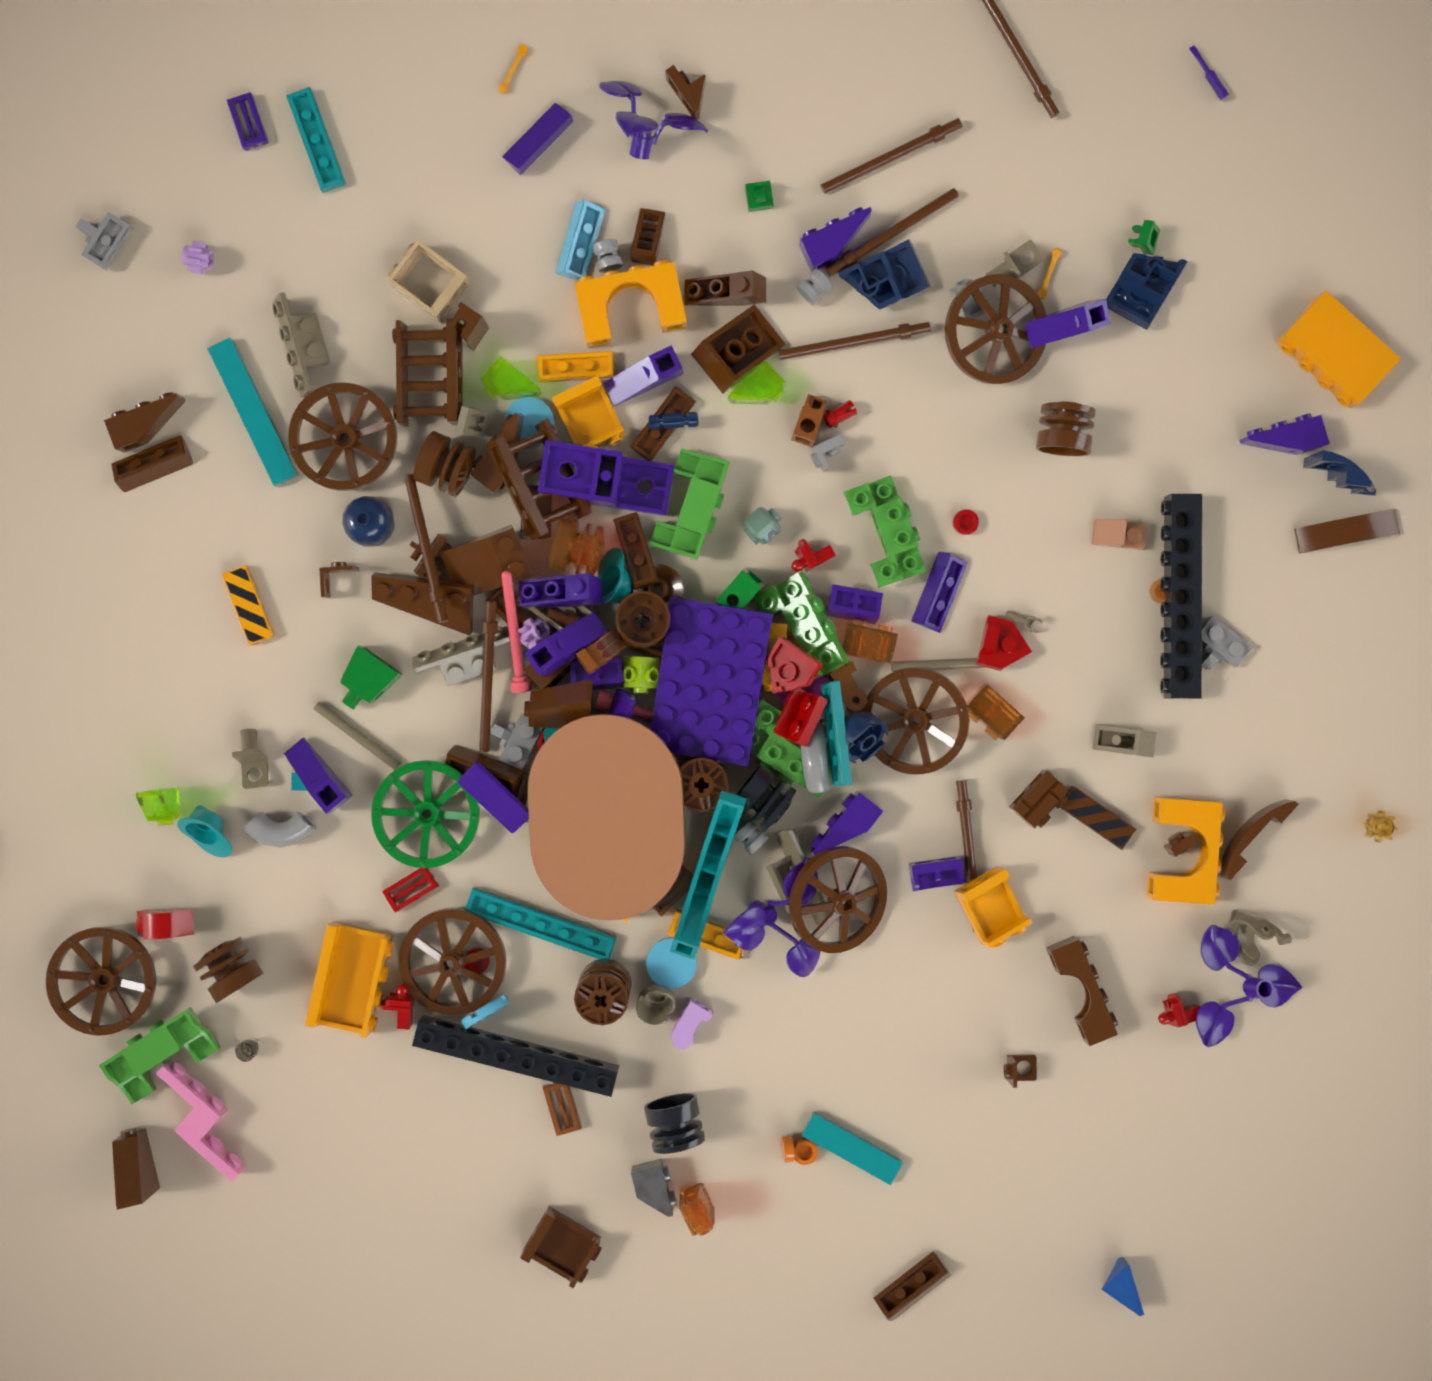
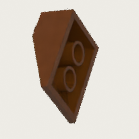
(737, 348)
(484, 560)

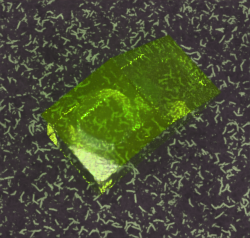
(508, 382)
(759, 387)
(160, 805)

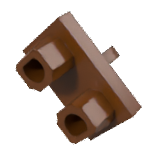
(439, 544)

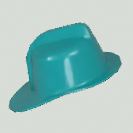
(615, 579)
(206, 830)

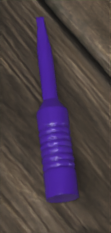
(1210, 75)

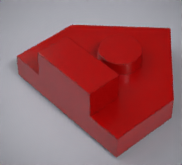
(1001, 644)
(791, 666)

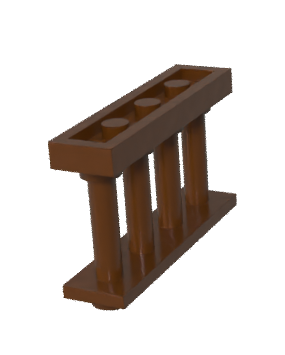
(451, 359)
(514, 480)

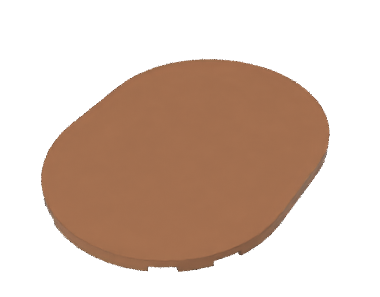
(606, 817)

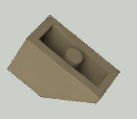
(1124, 740)

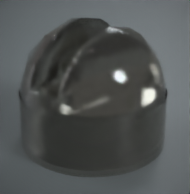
(246, 1050)

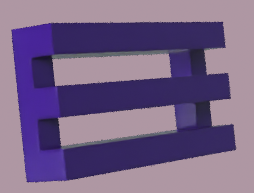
(254, 141)

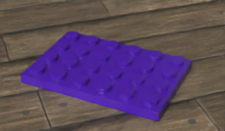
(711, 680)

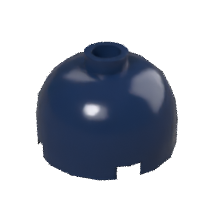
(368, 521)
(864, 735)

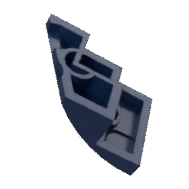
(888, 275)
(1143, 287)
(1341, 471)

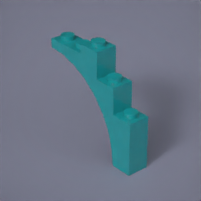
(707, 874)

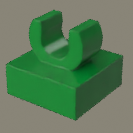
(759, 196)
(1148, 237)

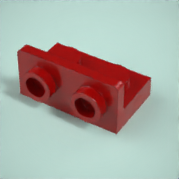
(800, 716)

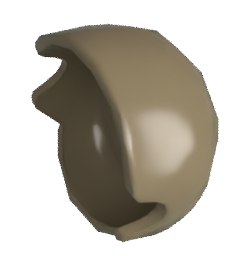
(655, 1004)

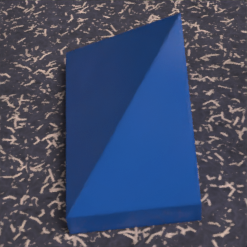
(1122, 1286)

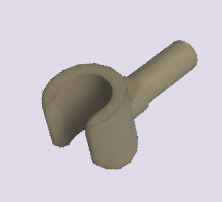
(1027, 621)

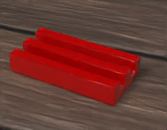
(391, 900)

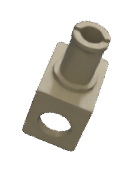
(1012, 262)
(250, 759)

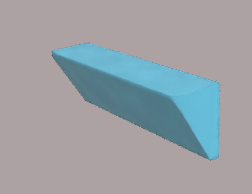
(579, 240)

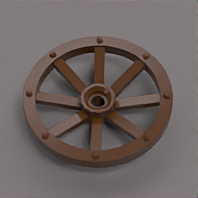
(992, 328)
(337, 433)
(918, 729)
(836, 898)
(458, 959)
(96, 983)

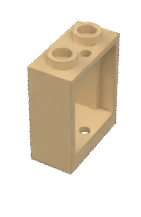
(450, 294)

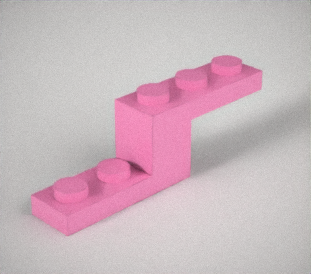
(201, 1120)

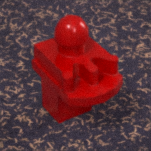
(808, 559)
(400, 1002)
(1175, 1013)

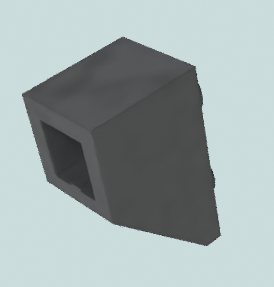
(652, 1187)

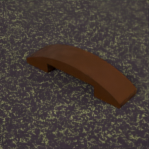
(1346, 530)
(1232, 860)

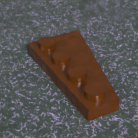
(413, 597)

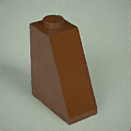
(559, 704)
(133, 1168)

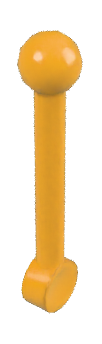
(522, 51)
(1042, 293)

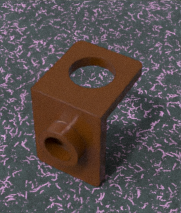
(336, 567)
(1011, 1073)

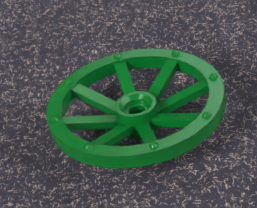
(420, 819)

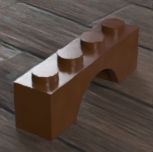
(1094, 1018)

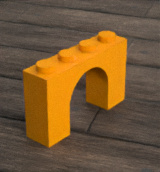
(658, 281)
(1200, 882)

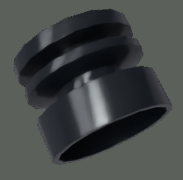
(765, 798)
(674, 1123)

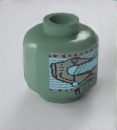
(762, 525)

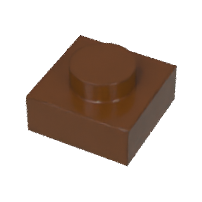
(1179, 843)

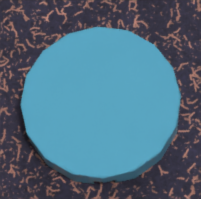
(534, 412)
(667, 967)
(485, 1011)

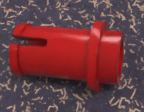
(838, 415)

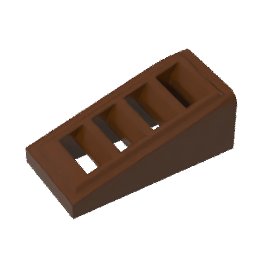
(642, 252)

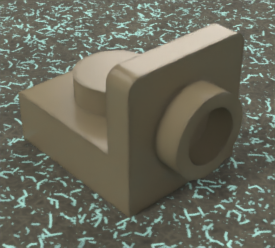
(472, 421)

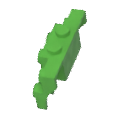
(702, 497)
(893, 528)
(806, 620)
(777, 751)
(130, 1066)

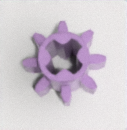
(198, 257)
(533, 632)

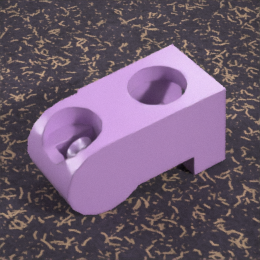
(684, 1029)

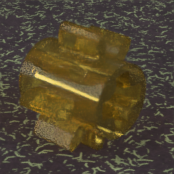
(1387, 826)

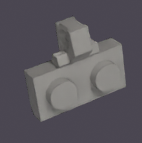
(104, 239)
(1222, 645)
(517, 740)

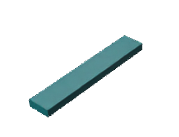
(252, 411)
(541, 924)

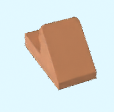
(1119, 534)

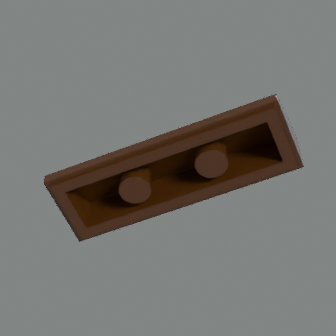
(151, 464)
(463, 759)
(911, 1286)

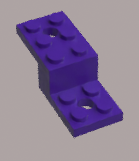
(605, 478)

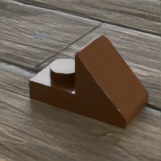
(689, 95)

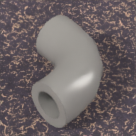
(815, 761)
(280, 833)

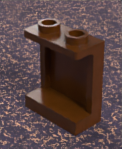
(562, 1246)

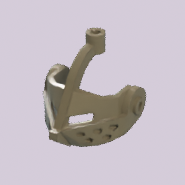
(1265, 930)

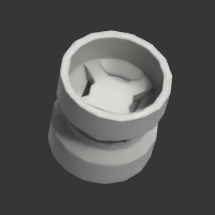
(607, 255)
(814, 286)
(750, 837)

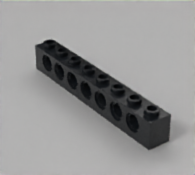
(1191, 585)
(515, 1055)

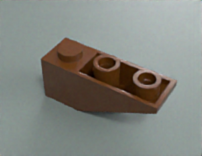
(726, 290)
(139, 426)
(485, 467)

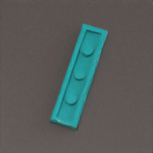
(316, 139)
(836, 734)
(852, 1148)

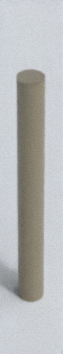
(937, 664)
(357, 735)

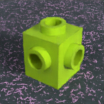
(641, 673)

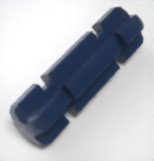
(673, 420)

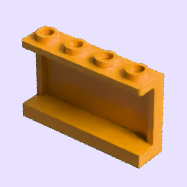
(1338, 350)
(349, 978)

